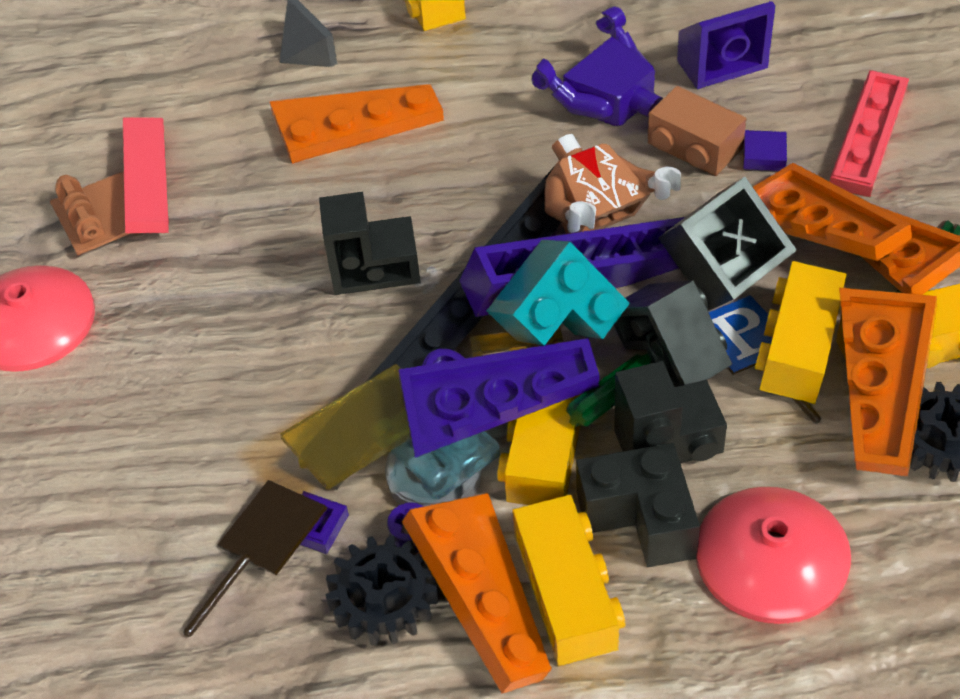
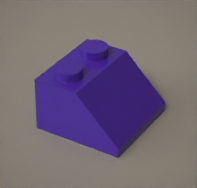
(727, 45)

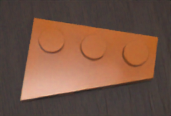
(922, 260)

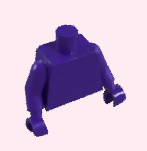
(608, 82)

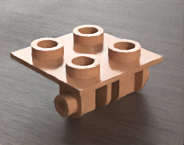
(91, 213)

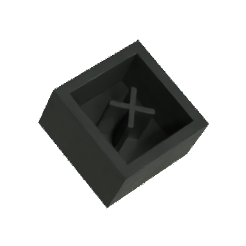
(728, 243)

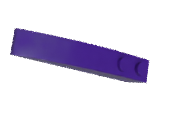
(619, 253)

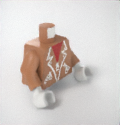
(600, 187)

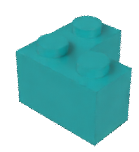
(555, 289)

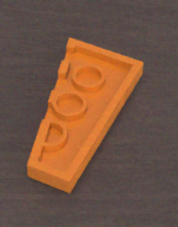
(349, 119)
(830, 215)
(886, 371)
(477, 576)

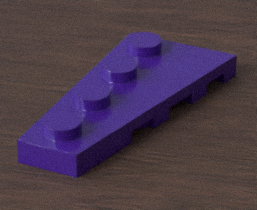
(485, 391)

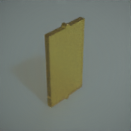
(351, 430)

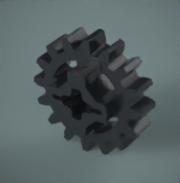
(938, 432)
(382, 589)

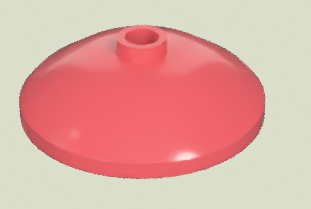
(42, 316)
(768, 575)

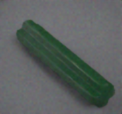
(598, 401)

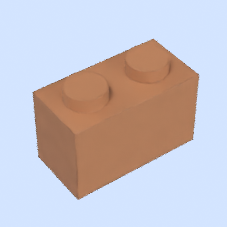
(696, 130)

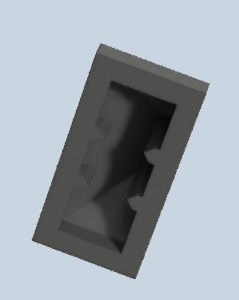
(306, 38)

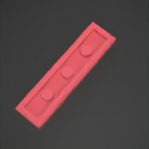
(869, 133)
(145, 176)

